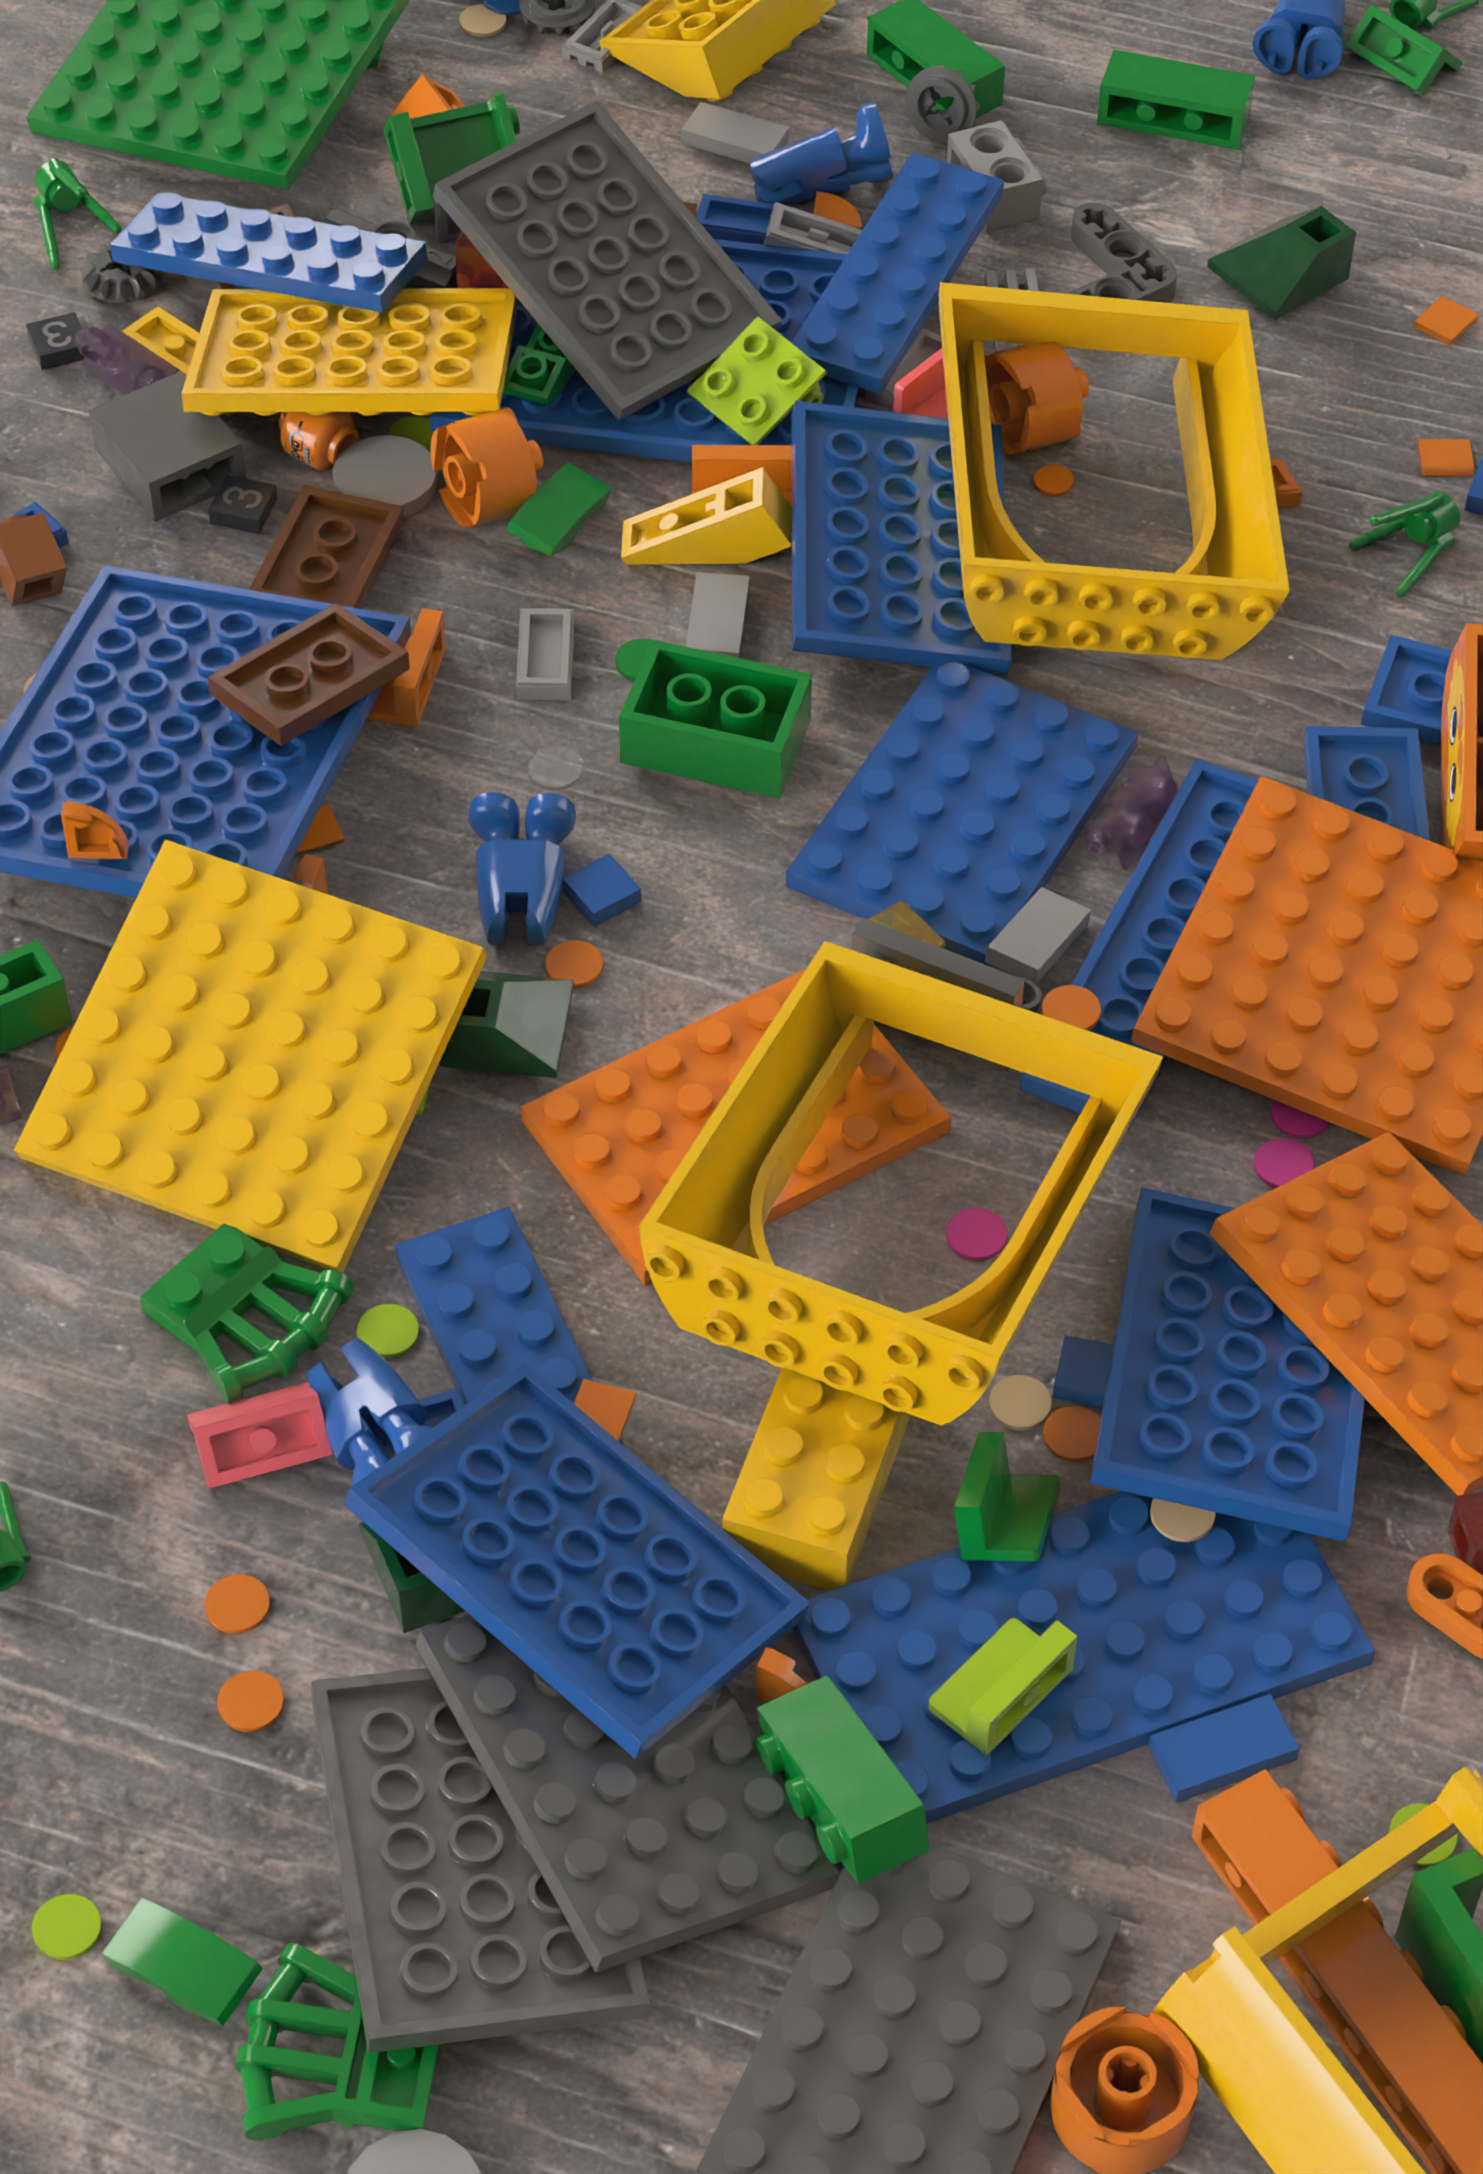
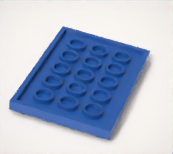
(880, 540)
(963, 806)
(1218, 1389)
(578, 1558)

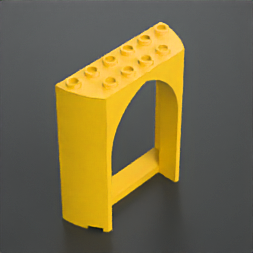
(1238, 556)
(708, 1222)
(1261, 2048)

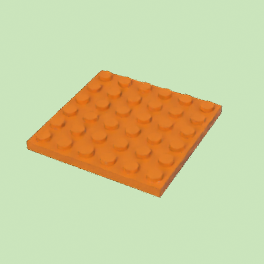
(1335, 975)

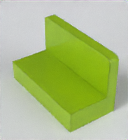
(1004, 1682)

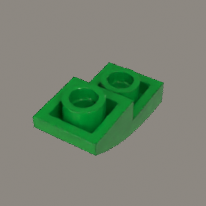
(538, 370)
(557, 509)
(182, 1961)

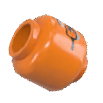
(317, 438)

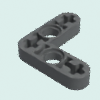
(1142, 277)

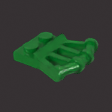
(220, 1284)
(371, 2088)

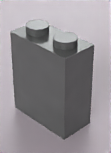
(161, 451)

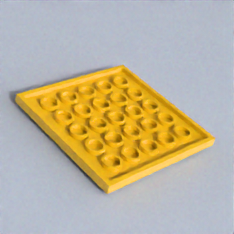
(252, 1055)

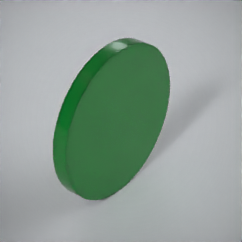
(630, 657)

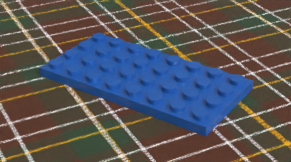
(1159, 1641)

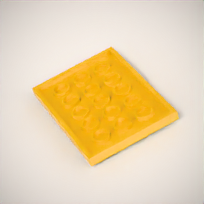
(322, 357)

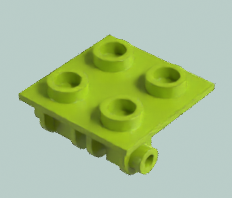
(758, 382)

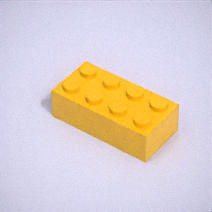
(813, 1480)

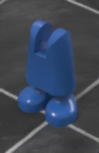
(1317, 21)
(824, 162)
(516, 872)
(370, 1413)

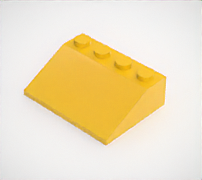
(709, 44)

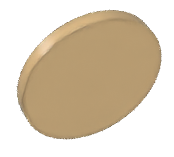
(481, 21)
(1020, 1402)
(1181, 1521)

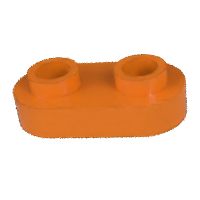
(1462, 1612)

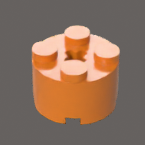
(1034, 396)
(485, 467)
(1124, 2091)

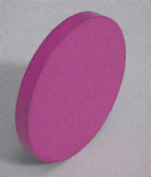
(1296, 1122)
(1282, 1161)
(976, 1234)

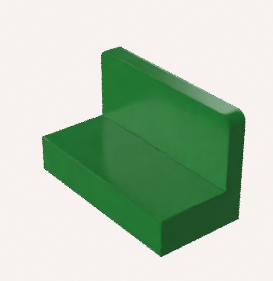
(1399, 50)
(1002, 1512)

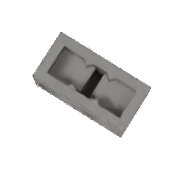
(997, 153)

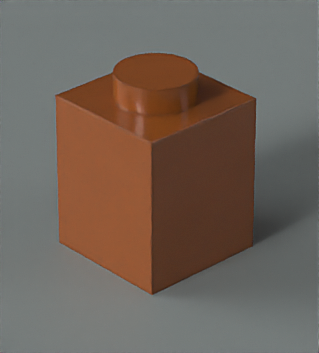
(29, 559)

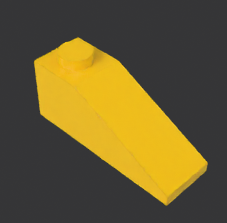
(714, 526)

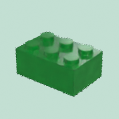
(715, 718)

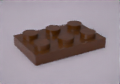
(330, 548)
(308, 673)

